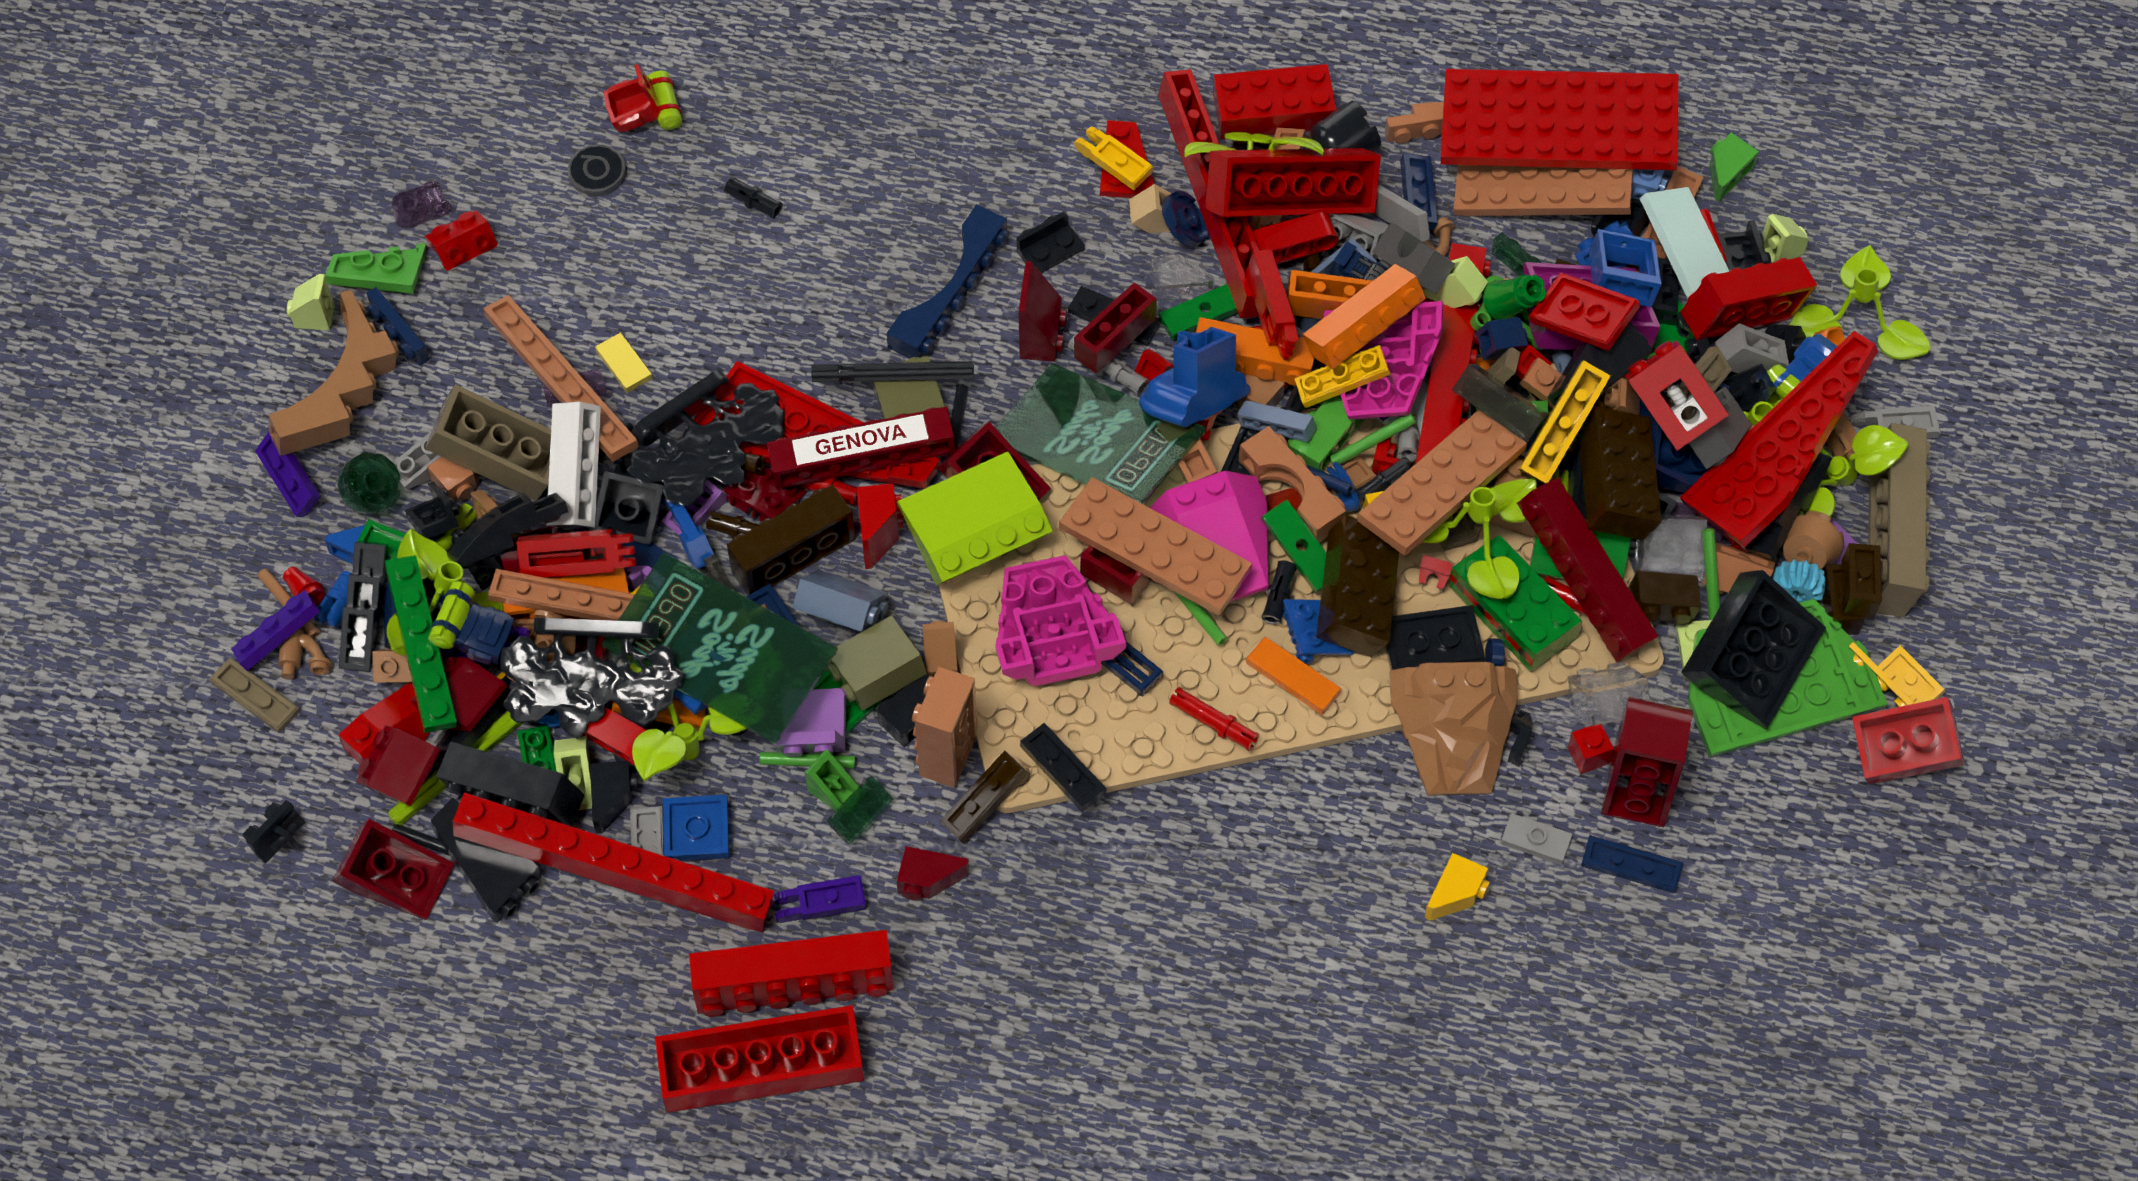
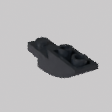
(493, 531)
(1770, 540)

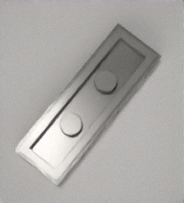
(1402, 213)

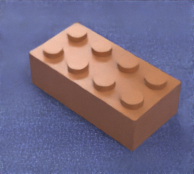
(945, 726)

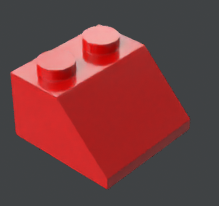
(878, 520)

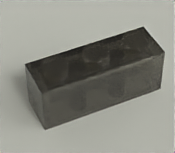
(1501, 402)

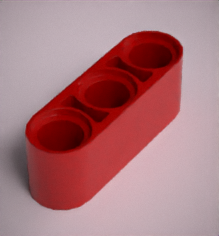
(1297, 237)
(614, 734)

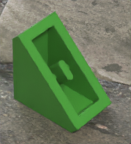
(829, 781)

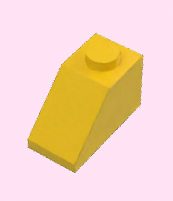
(1458, 887)

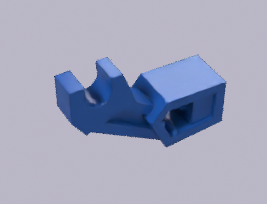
(692, 538)

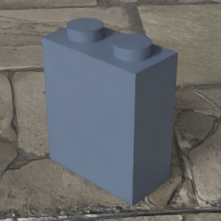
(840, 600)

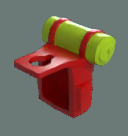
(643, 101)

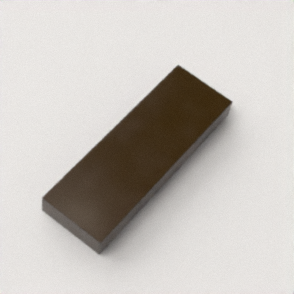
(984, 797)

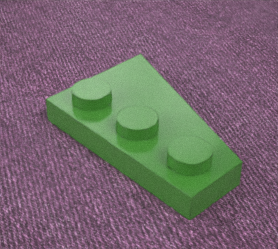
(387, 271)

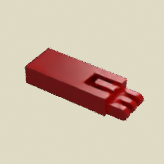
(1272, 302)
(563, 553)

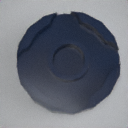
(1184, 219)

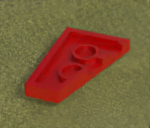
(1128, 135)

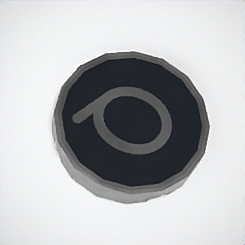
(596, 170)

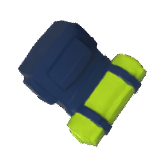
(470, 627)

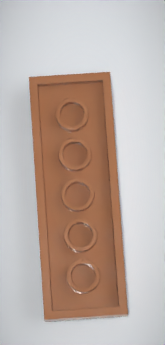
(1541, 191)
(1441, 482)
(1155, 546)

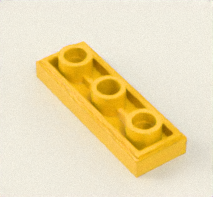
(1356, 372)

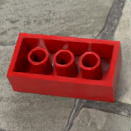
(1272, 99)
(1748, 297)

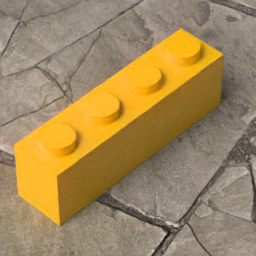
(1564, 422)

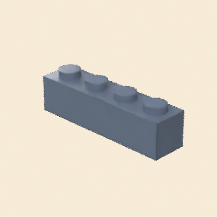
(1281, 421)

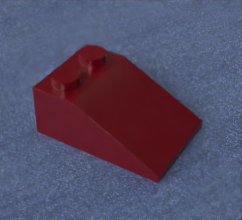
(1039, 317)
(985, 445)
(392, 870)

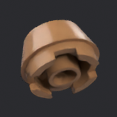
(1814, 540)

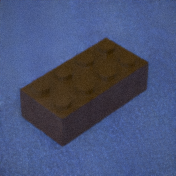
(1619, 473)
(791, 540)
(1357, 588)

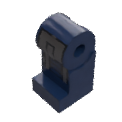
(1355, 265)

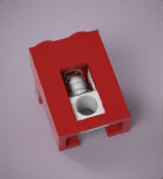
(1659, 373)

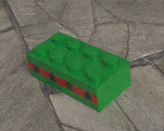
(1531, 621)

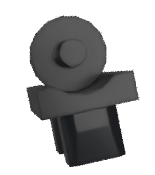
(275, 832)

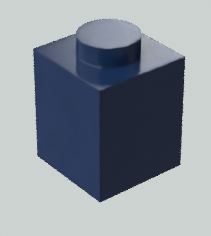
(1500, 335)

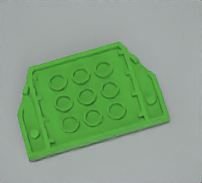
(1825, 692)

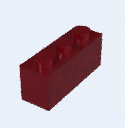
(1115, 328)

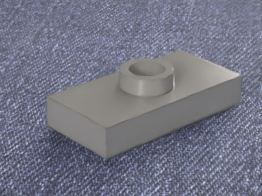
(647, 829)
(1536, 838)

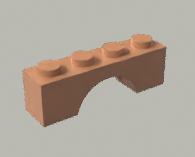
(1269, 458)

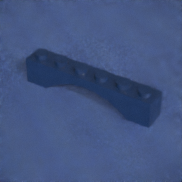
(917, 327)

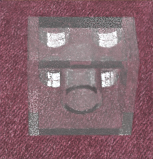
(1674, 547)
(1602, 694)

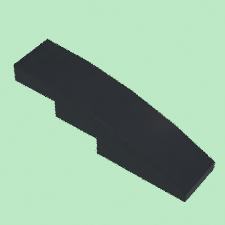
(363, 606)

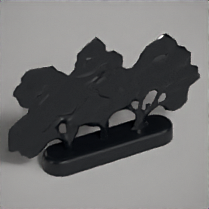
(706, 448)
(581, 682)

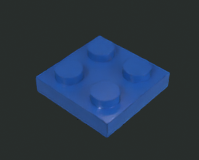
(696, 827)

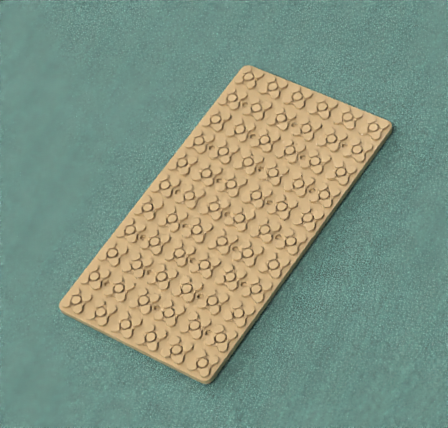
(1146, 739)

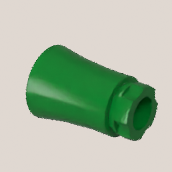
(1509, 297)

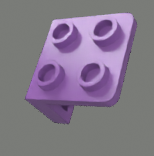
(817, 725)

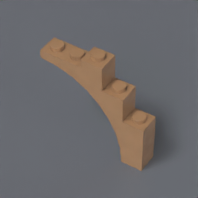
(327, 411)

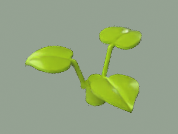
(1201, 147)
(1865, 277)
(1875, 451)
(435, 566)
(1500, 575)
(659, 751)

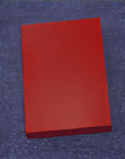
(1584, 311)

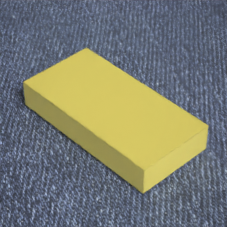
(623, 362)

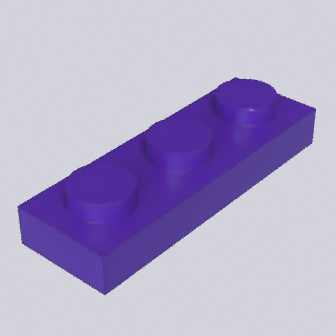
(288, 477)
(275, 630)

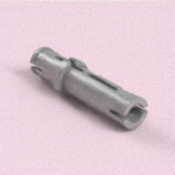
(1122, 373)

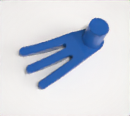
(1351, 502)

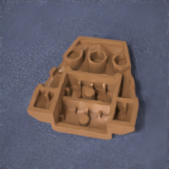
(1455, 722)

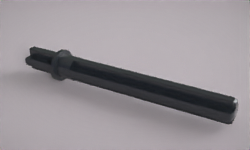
(892, 371)

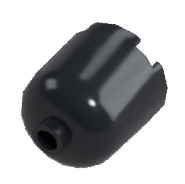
(1346, 129)

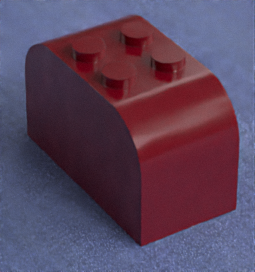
(1648, 750)

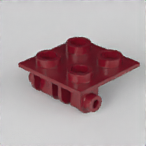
(761, 496)

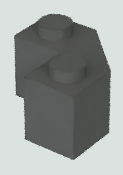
(1723, 437)

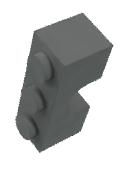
(1414, 256)

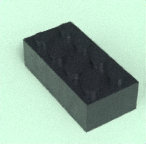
(510, 783)

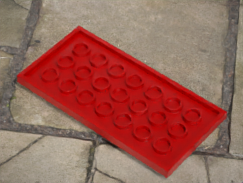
(1560, 119)

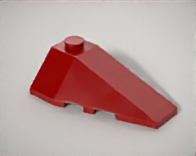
(392, 711)

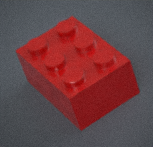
(1908, 740)

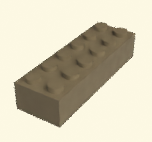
(1900, 525)

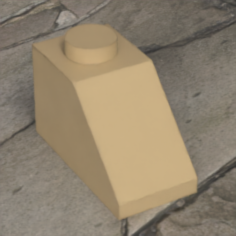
(1147, 210)

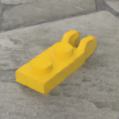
(1114, 158)

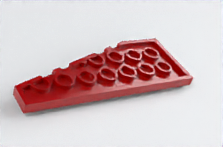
(808, 414)
(1781, 448)

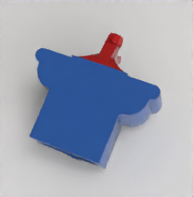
(1199, 383)

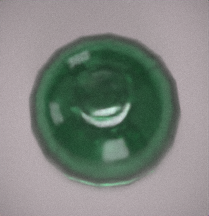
(369, 483)

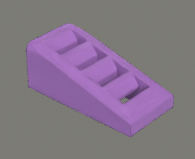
(714, 502)

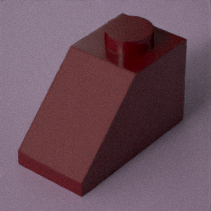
(929, 873)

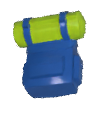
(1807, 357)

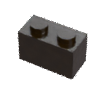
(1666, 596)

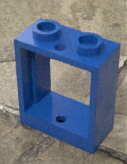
(1636, 252)

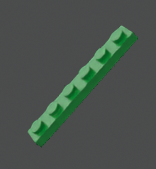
(421, 654)

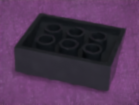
(1754, 647)

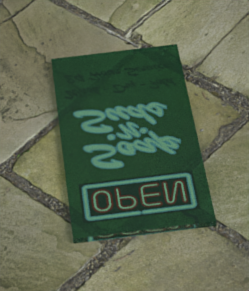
(1095, 433)
(728, 647)

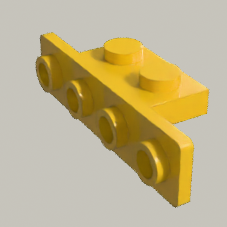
(1902, 676)

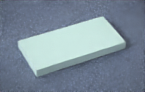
(1684, 236)

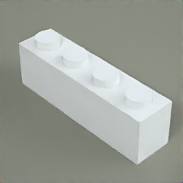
(575, 462)

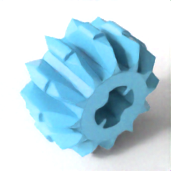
(1801, 580)

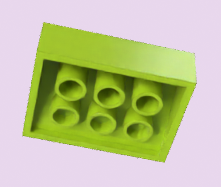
(974, 518)

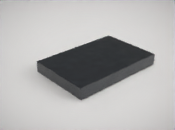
(1434, 637)

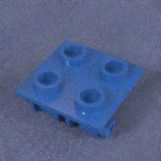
(1302, 625)

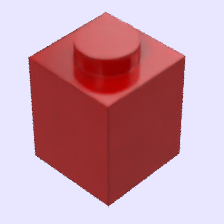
(1590, 748)

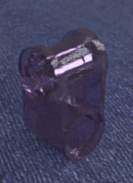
(420, 206)

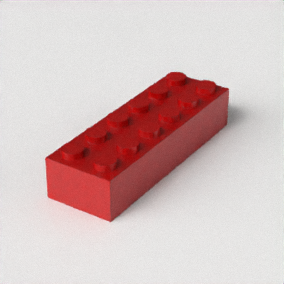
(1292, 182)
(791, 972)
(759, 1058)

